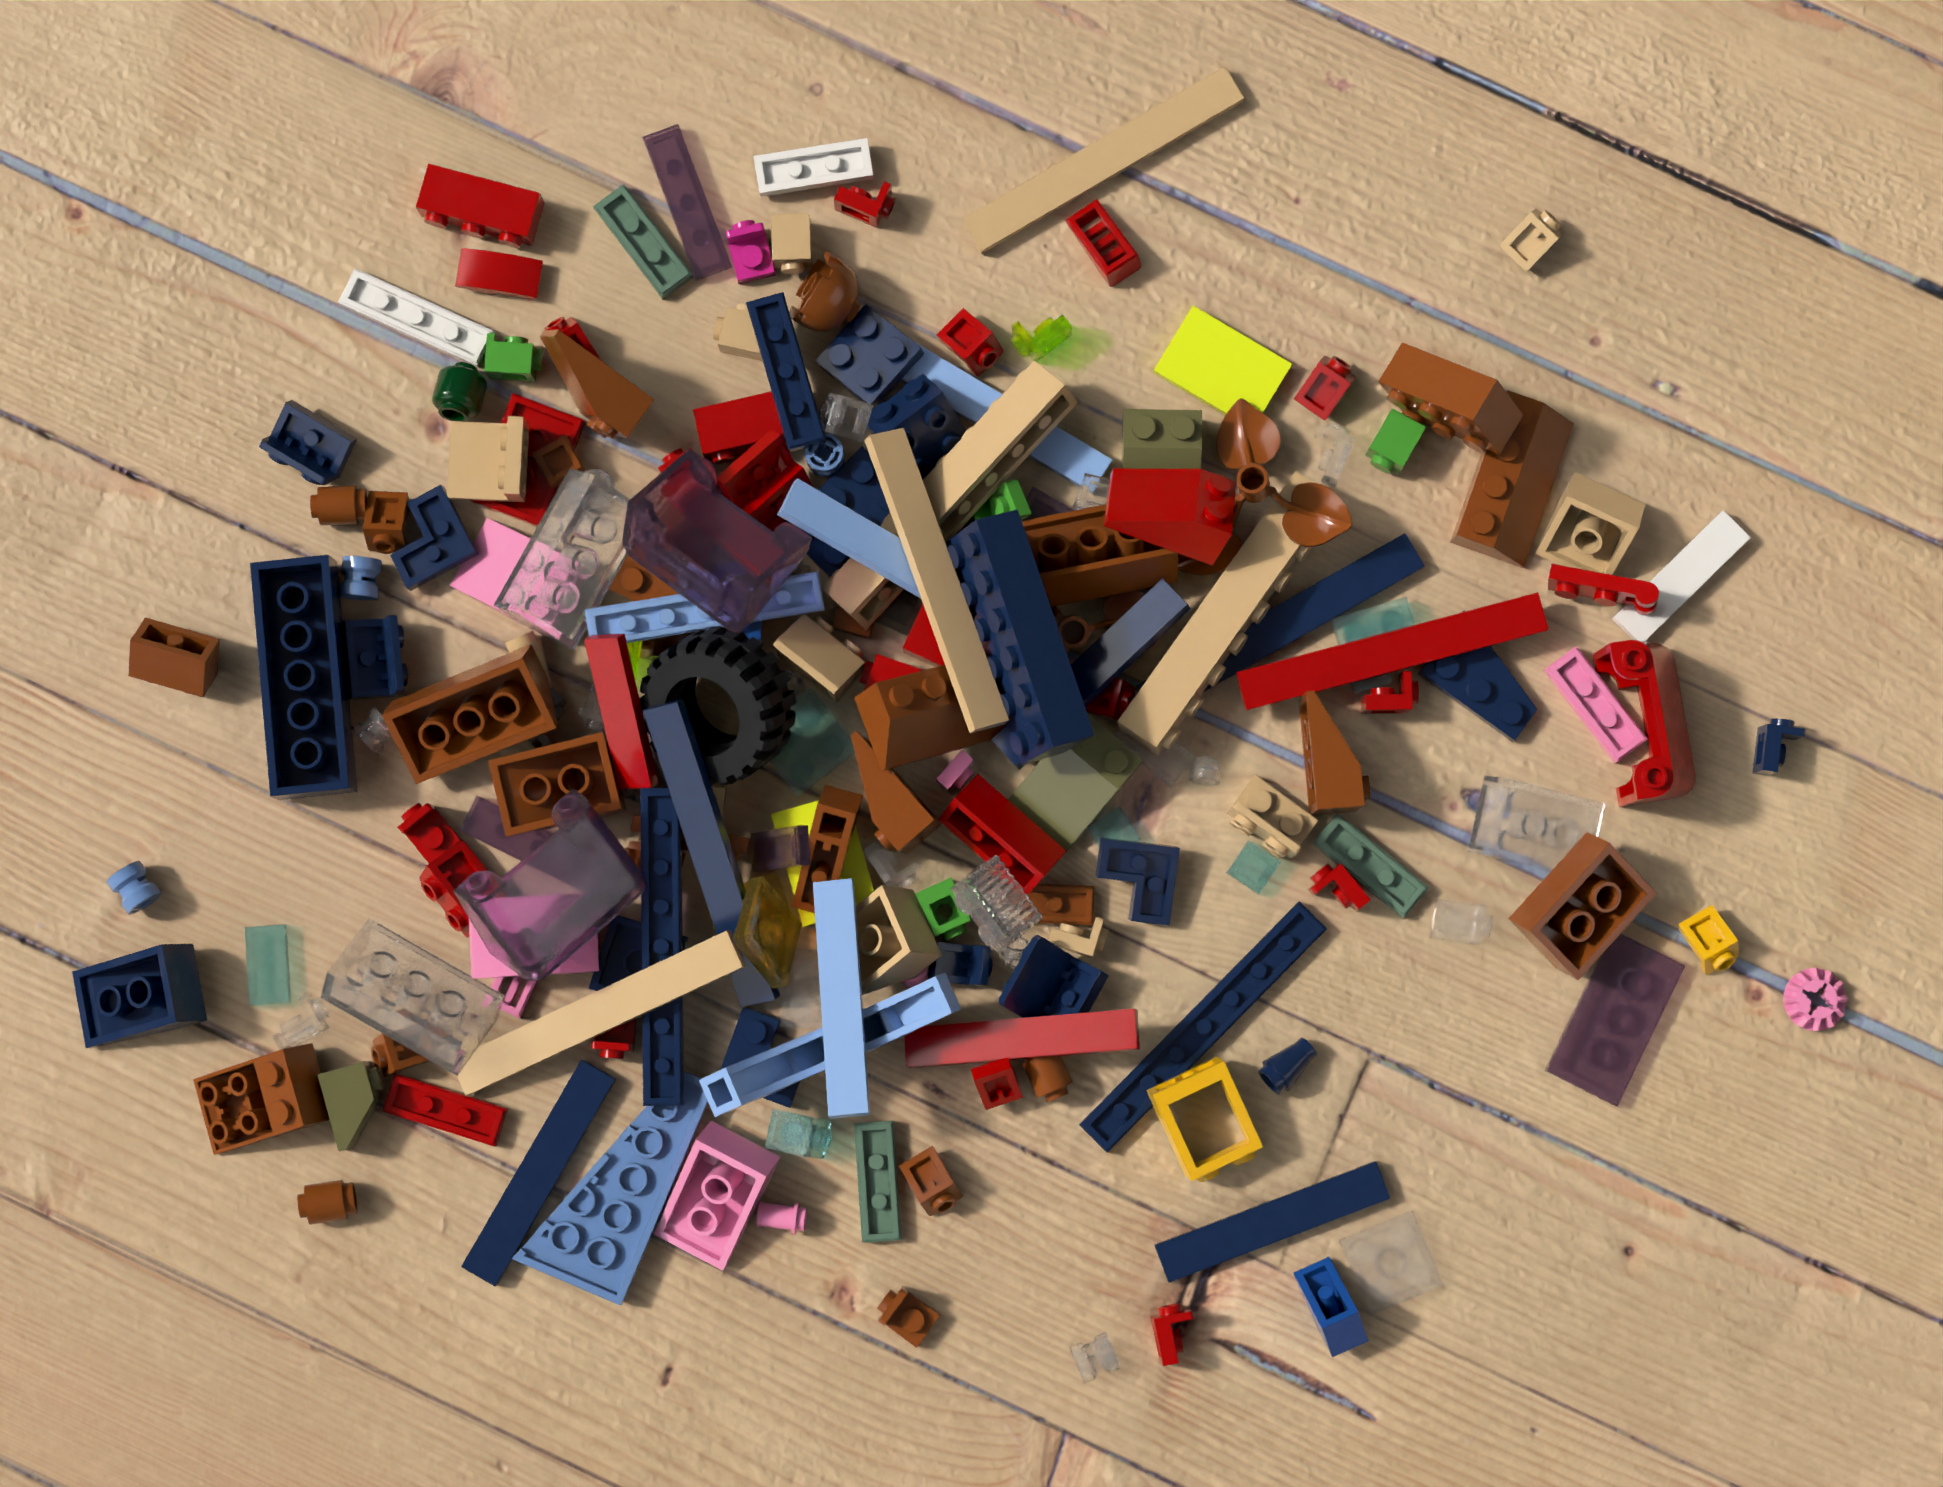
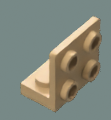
(488, 460)
(1272, 818)

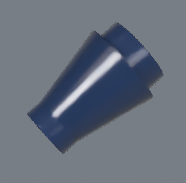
(1286, 1066)

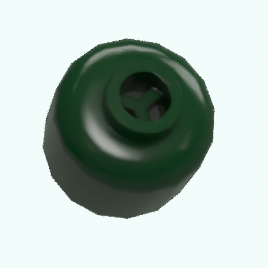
(459, 392)

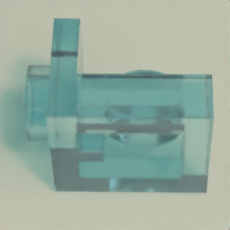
(798, 1134)

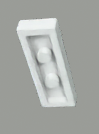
(813, 167)

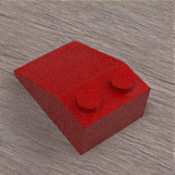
(1173, 509)

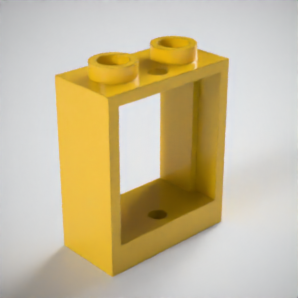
(1187, 1084)

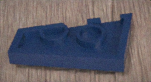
(1484, 688)

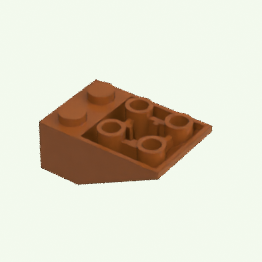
(262, 1098)

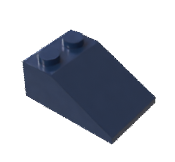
(139, 994)

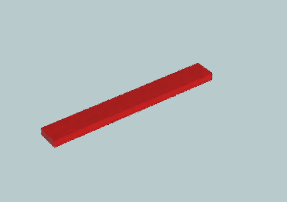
(1392, 651)

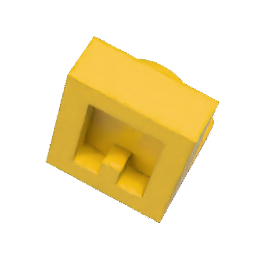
(1710, 940)

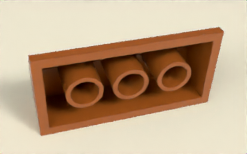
(1513, 487)
(1090, 561)
(472, 714)
(916, 718)

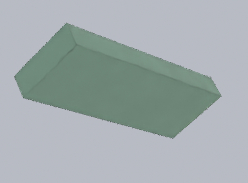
(643, 241)
(1370, 865)
(877, 1181)

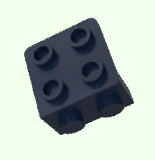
(926, 418)
(1051, 982)

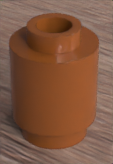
(339, 505)
(1048, 1076)
(327, 1201)

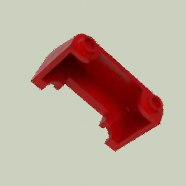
(1653, 671)

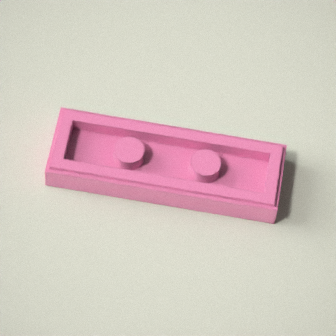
(1595, 704)

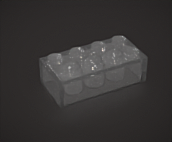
(412, 996)

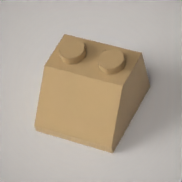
(1591, 526)
(820, 656)
(892, 938)

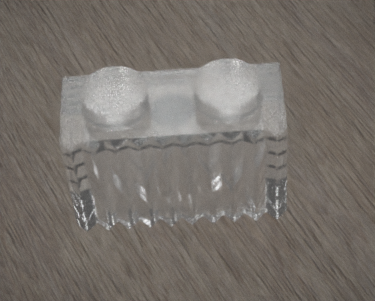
(995, 903)

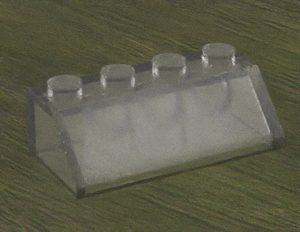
(568, 559)

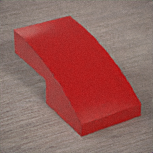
(498, 273)

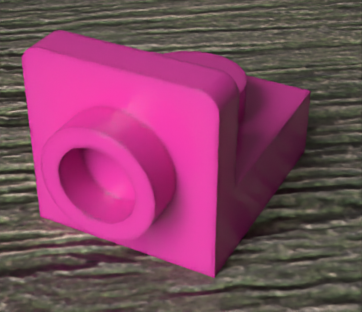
(750, 251)

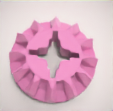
(1798, 1005)

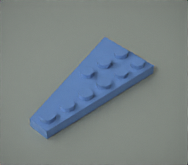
(611, 1213)

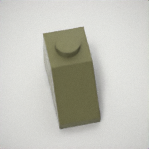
(350, 1100)

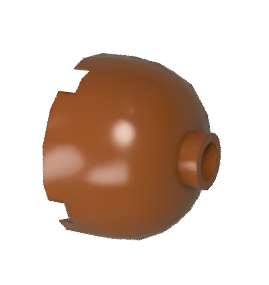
(827, 295)

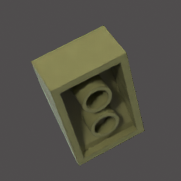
(1161, 439)
(1075, 786)

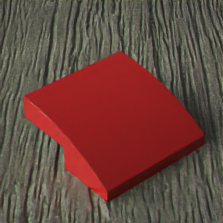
(762, 479)

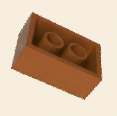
(1451, 399)
(1582, 905)

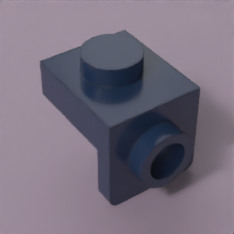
(963, 964)

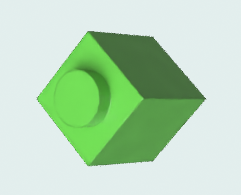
(1394, 442)

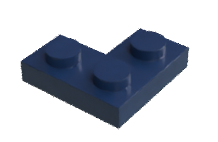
(443, 544)
(1149, 868)
(751, 1037)

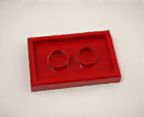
(545, 427)

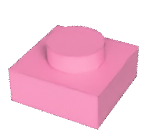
(957, 772)

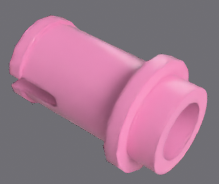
(782, 1217)

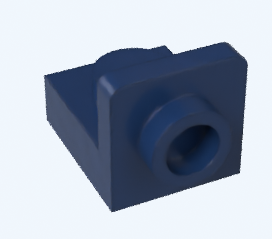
(1768, 750)

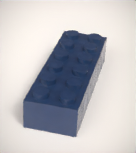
(1019, 637)
(303, 677)

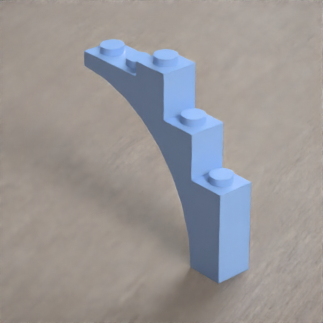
(804, 1056)

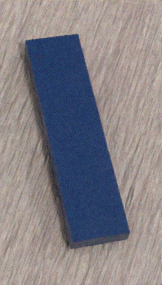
(786, 372)

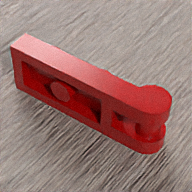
(1603, 588)

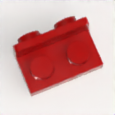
(447, 874)

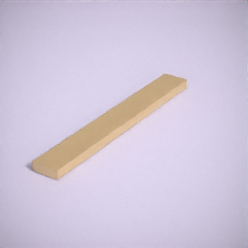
(1102, 160)
(936, 580)
(601, 1011)

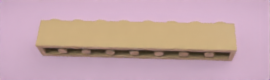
(966, 478)
(1214, 631)

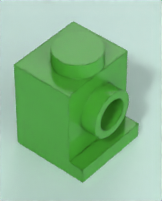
(512, 359)
(932, 899)

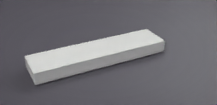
(415, 317)
(1685, 575)

